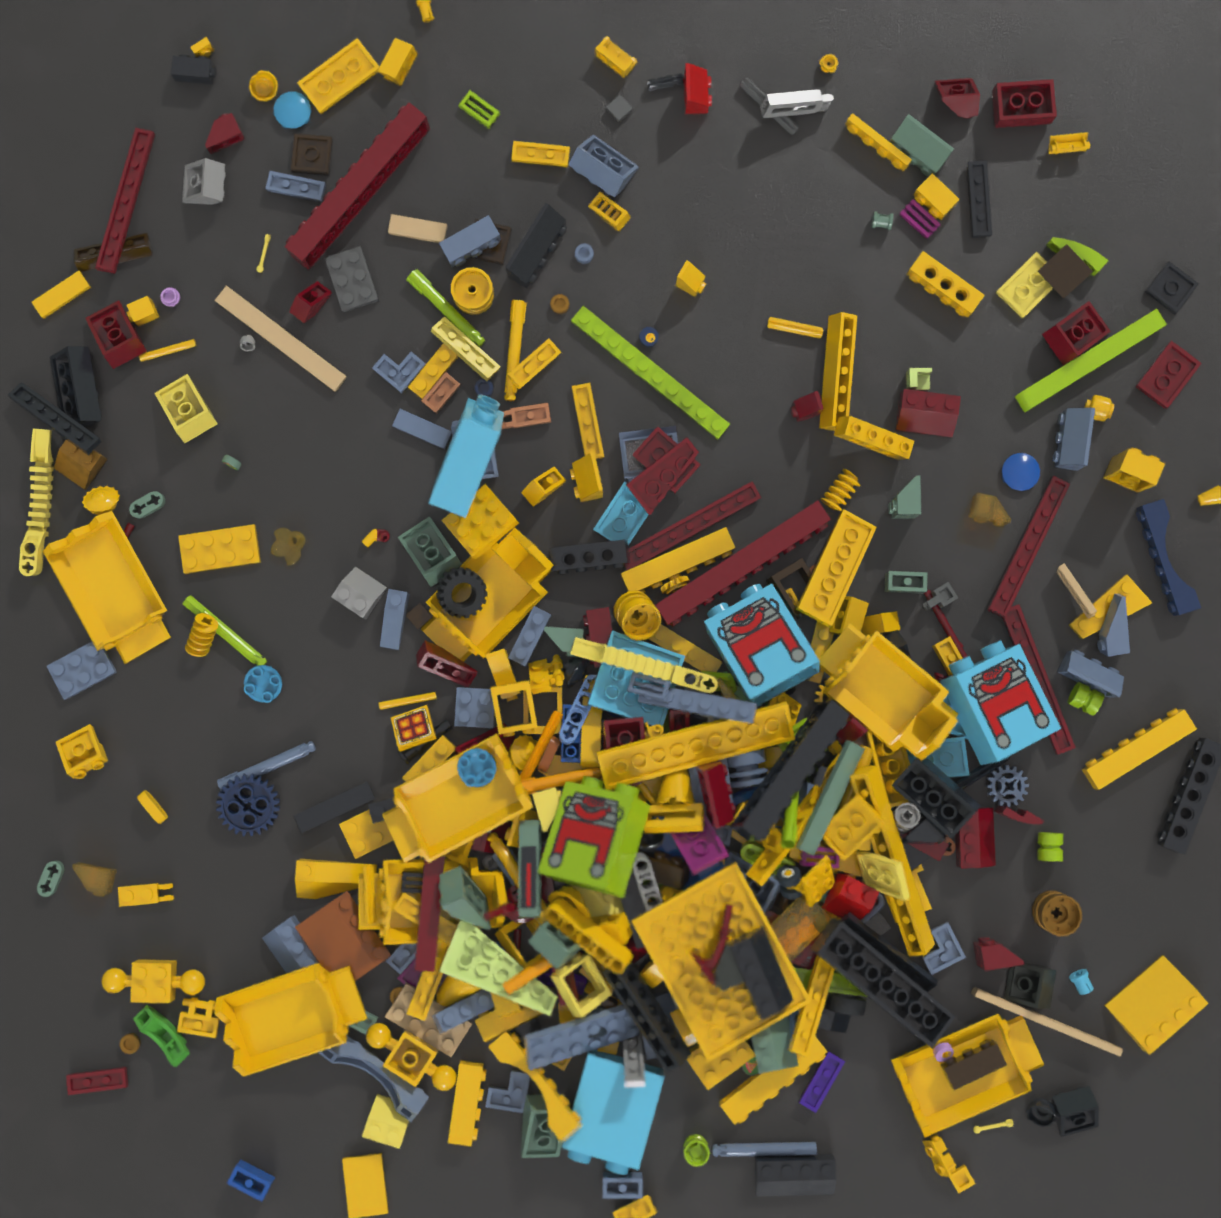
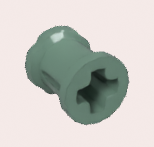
(882, 220)

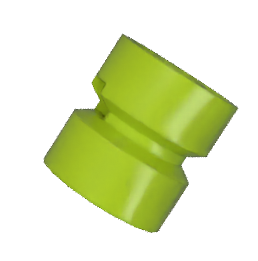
(1083, 697)
(1049, 846)
(696, 1150)

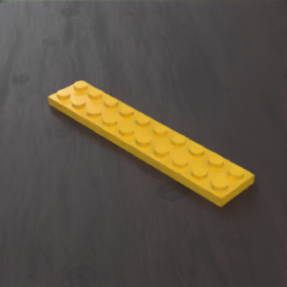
(694, 746)

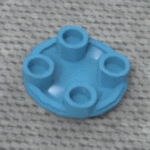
(292, 110)
(262, 683)
(476, 767)

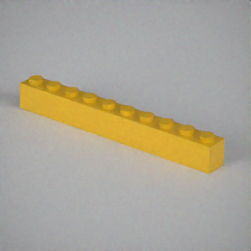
(888, 844)

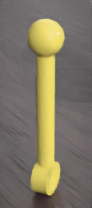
(260, 269)
(1009, 1123)

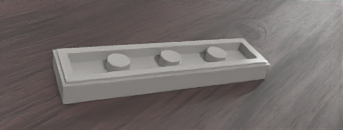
(634, 1062)

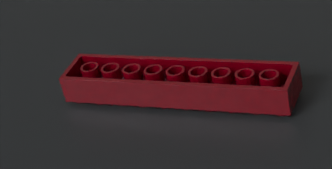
(358, 186)
(742, 563)

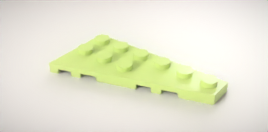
(485, 965)

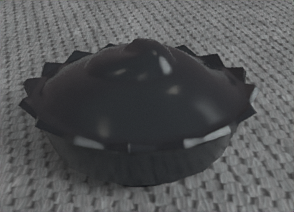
(575, 671)

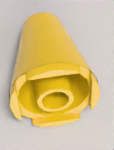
(675, 789)
(453, 991)

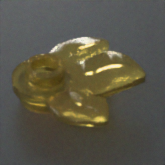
(285, 547)

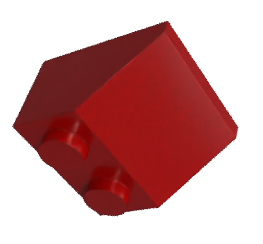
(696, 89)
(850, 896)

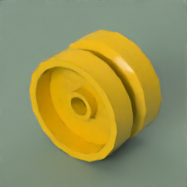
(462, 286)

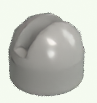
(244, 343)
(489, 863)

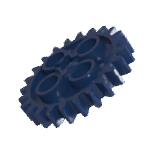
(236, 818)

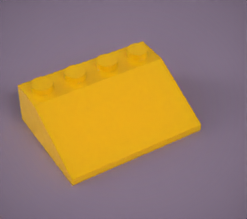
(1156, 1005)

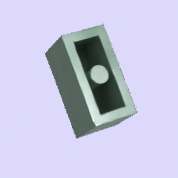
(906, 582)

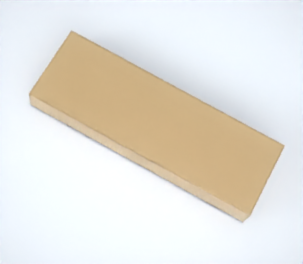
(417, 228)
(1076, 591)

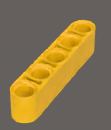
(591, 734)
(588, 935)

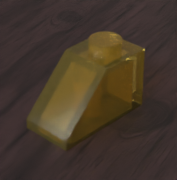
(95, 878)

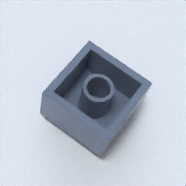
(474, 708)

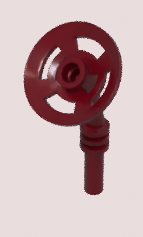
(510, 910)
(708, 964)

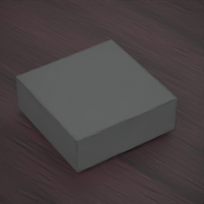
(619, 108)

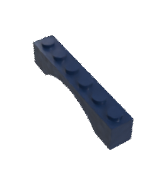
(1154, 521)

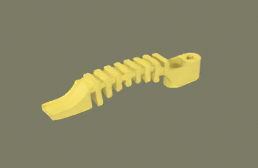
(41, 504)
(648, 666)

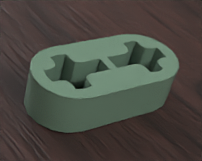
(145, 500)
(54, 880)

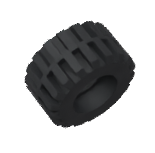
(454, 578)

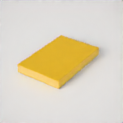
(852, 827)
(365, 1185)

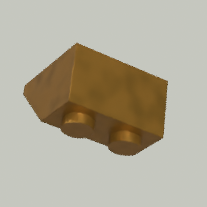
(78, 465)

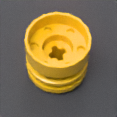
(638, 624)

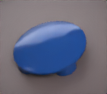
(1020, 471)

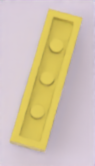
(465, 349)

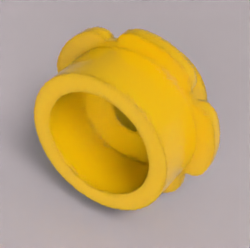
(832, 60)

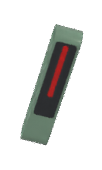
(529, 862)

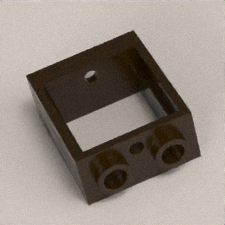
(804, 571)

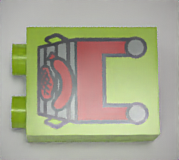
(595, 836)

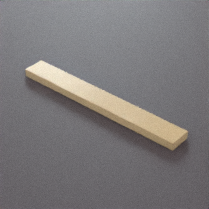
(280, 338)
(1049, 1022)

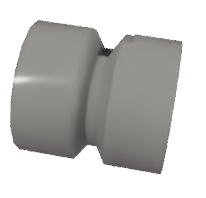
(906, 817)

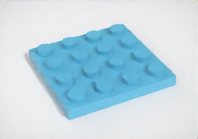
(612, 682)

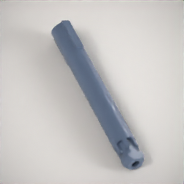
(271, 763)
(765, 1149)

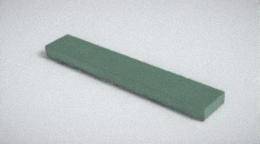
(830, 797)

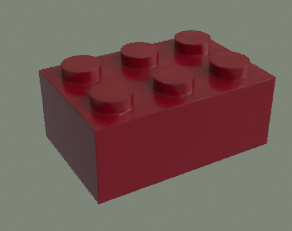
(1024, 103)

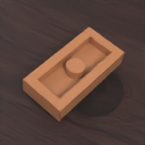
(441, 393)

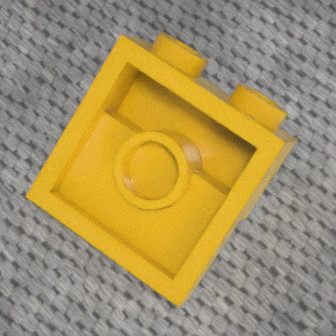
(81, 752)

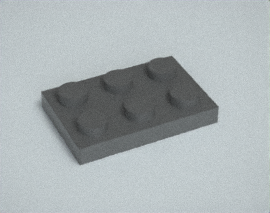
(351, 279)

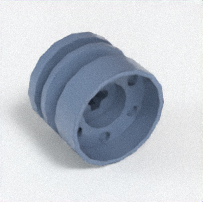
(747, 769)

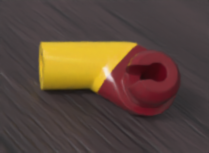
(376, 535)

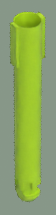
(425, 287)
(227, 633)
(789, 829)

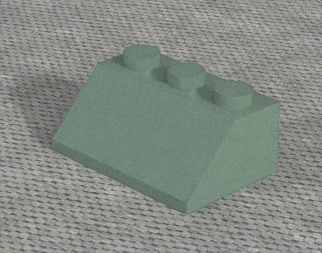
(921, 146)
(772, 1047)

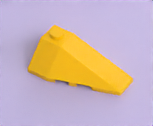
(326, 878)

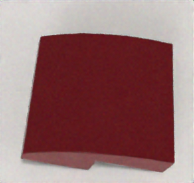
(1020, 815)

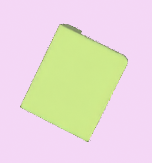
(918, 378)

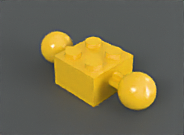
(153, 981)
(411, 1057)

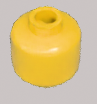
(1102, 405)

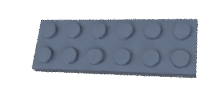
(573, 1036)

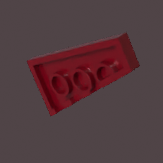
(657, 479)

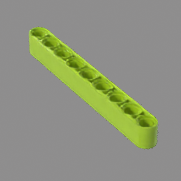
(1090, 360)

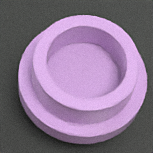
(170, 297)

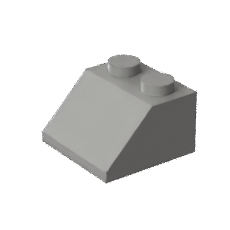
(204, 182)
(359, 592)

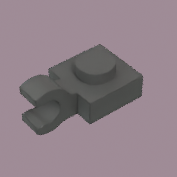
(942, 596)

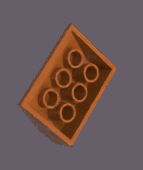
(336, 939)

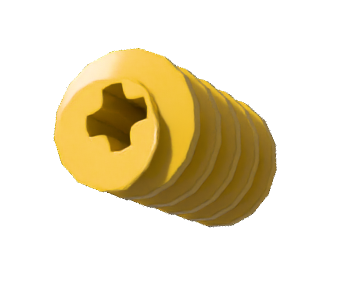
(841, 490)
(201, 635)

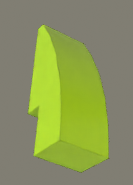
(1091, 258)

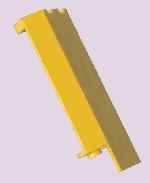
(109, 588)
(442, 812)
(289, 1017)
(929, 1092)

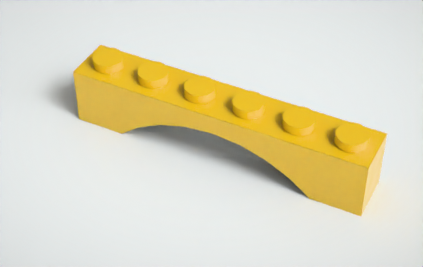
(560, 1117)

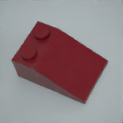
(1076, 333)
(115, 334)

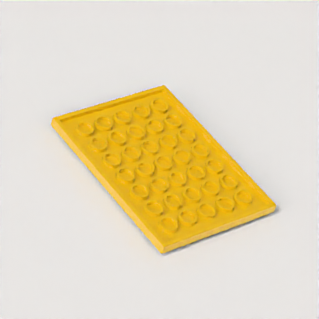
(692, 924)

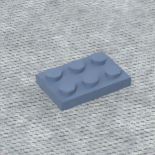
(81, 670)

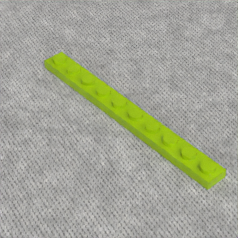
(650, 372)

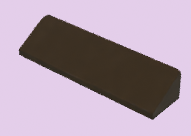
(134, 248)

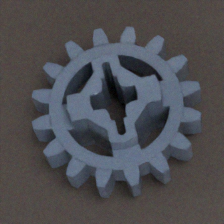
(1001, 791)

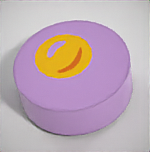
(943, 1052)

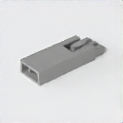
(795, 103)

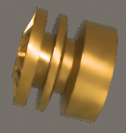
(1067, 915)

